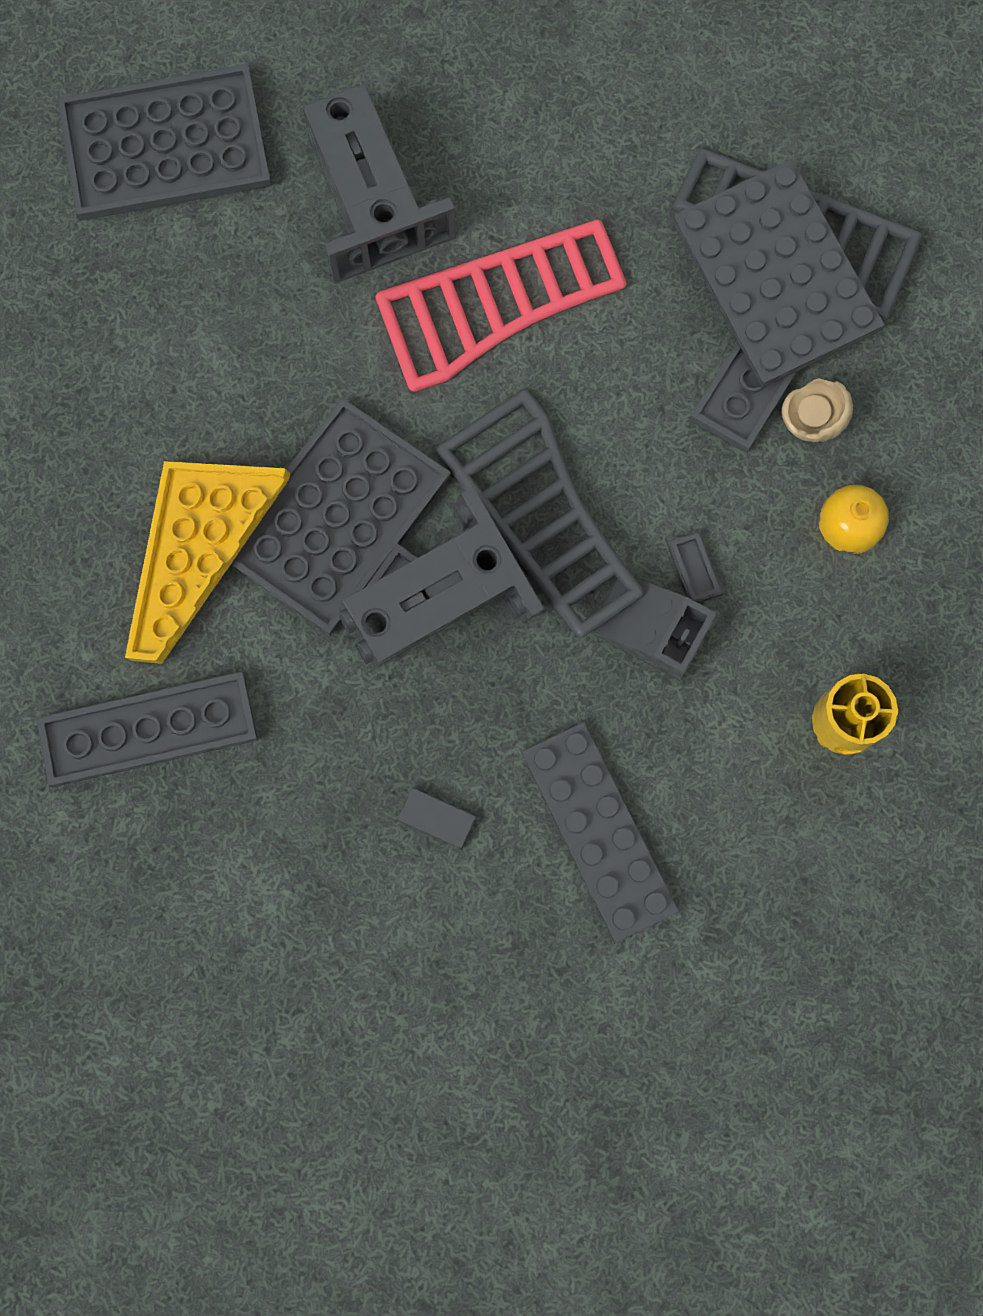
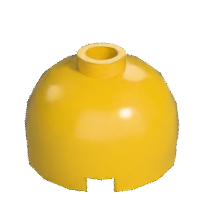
(854, 519)

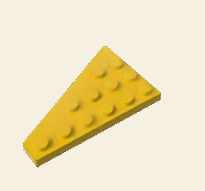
(194, 536)

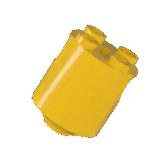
(854, 714)

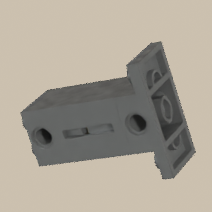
(369, 188)
(440, 588)

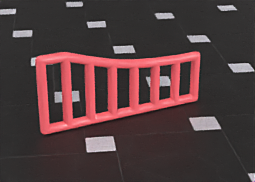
(500, 331)

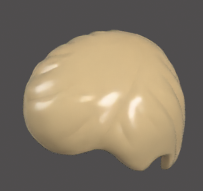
(818, 410)

